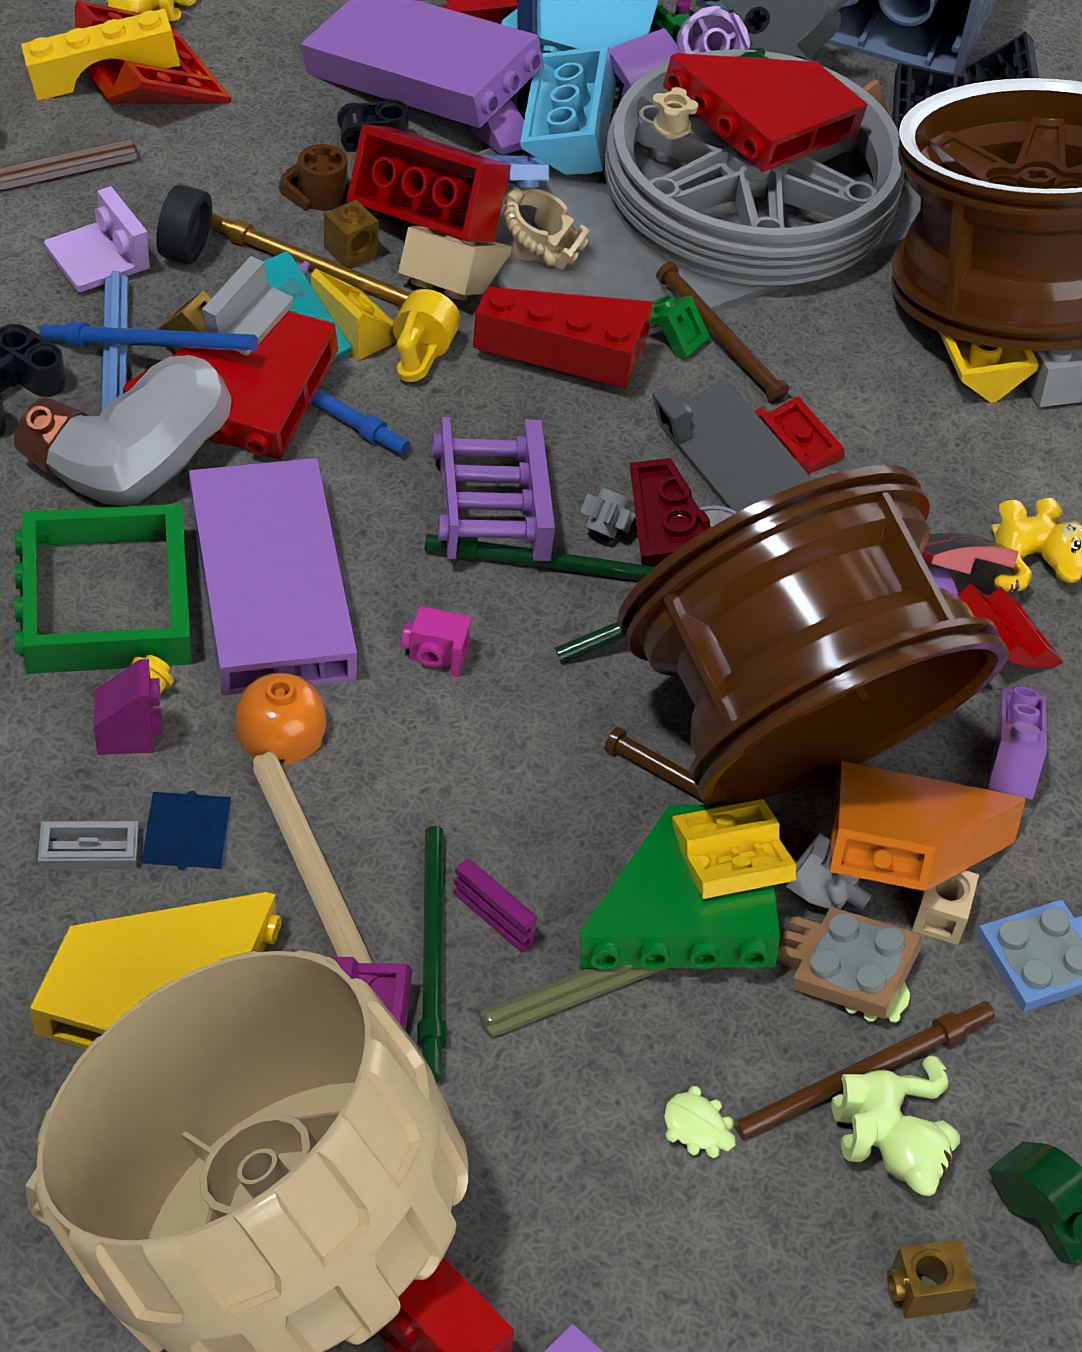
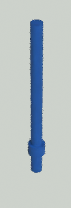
(82, 335)
(369, 426)

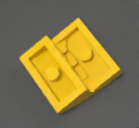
(733, 848)

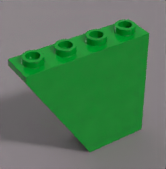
(661, 921)

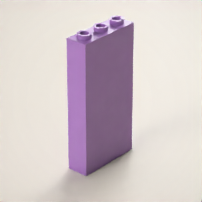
(424, 57)
(271, 574)

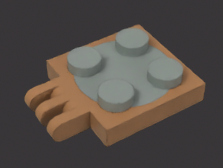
(849, 959)

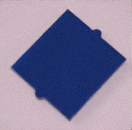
(186, 830)

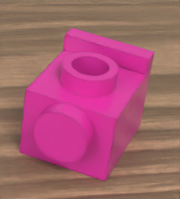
(438, 638)

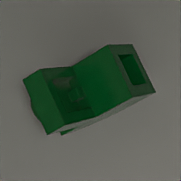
(1048, 1186)

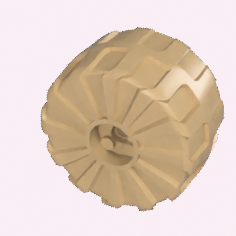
(252, 1160)

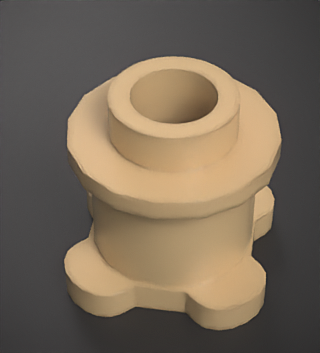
(673, 113)

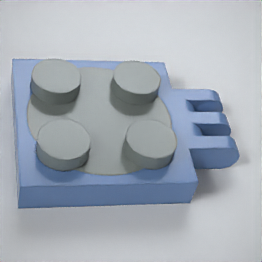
(1037, 954)

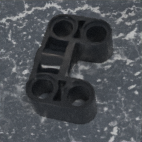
(30, 362)

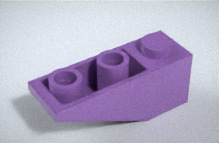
(1018, 742)

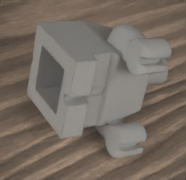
(823, 887)

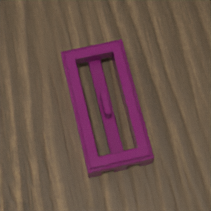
(495, 905)

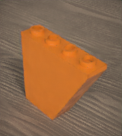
(915, 827)

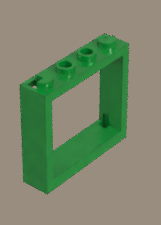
(102, 648)

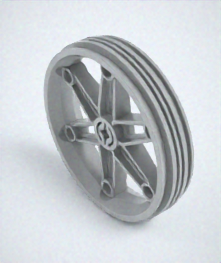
(761, 248)

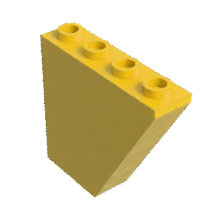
(121, 960)

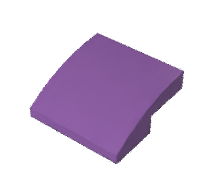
(641, 55)

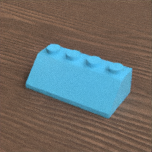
(571, 110)

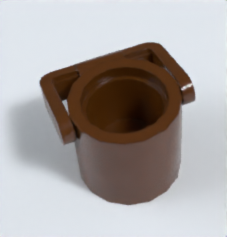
(320, 178)

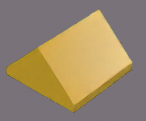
(356, 315)
(990, 369)

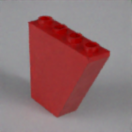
(768, 106)
(270, 384)

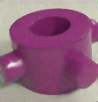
(682, 7)

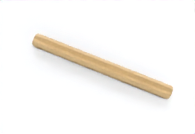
(309, 858)

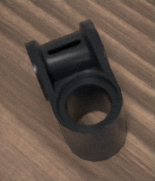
(383, 113)

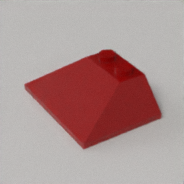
(145, 83)

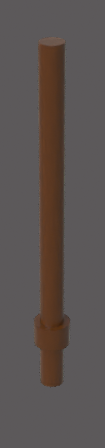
(944, 1030)

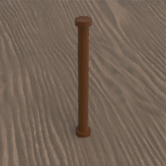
(774, 388)
(681, 777)

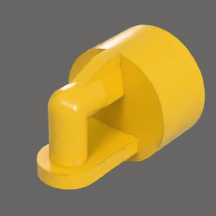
(424, 331)

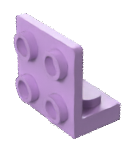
(106, 246)

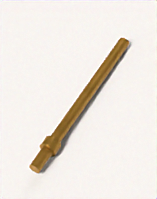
(244, 233)

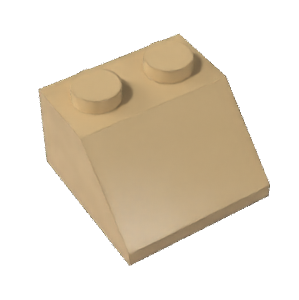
(450, 262)

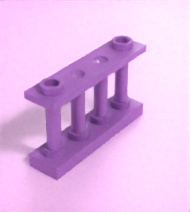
(529, 474)

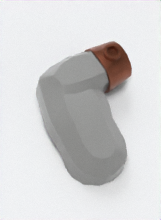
(138, 437)

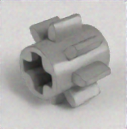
(607, 512)

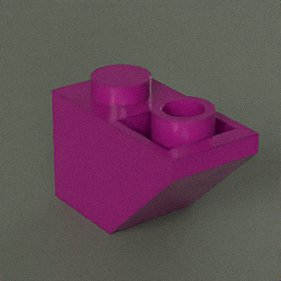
(125, 712)

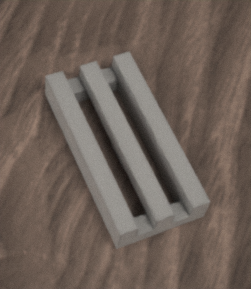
(88, 851)

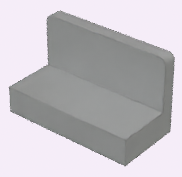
(246, 304)

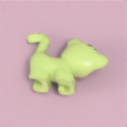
(910, 1146)

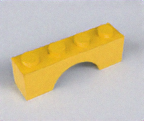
(60, 59)

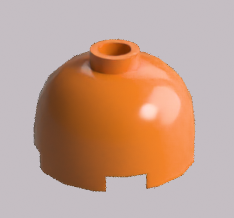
(281, 717)

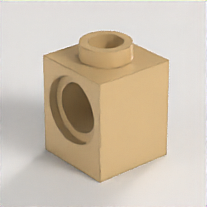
(948, 917)

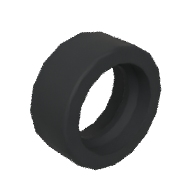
(184, 223)

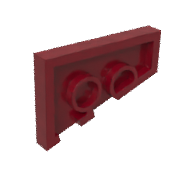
(663, 510)

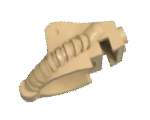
(550, 215)

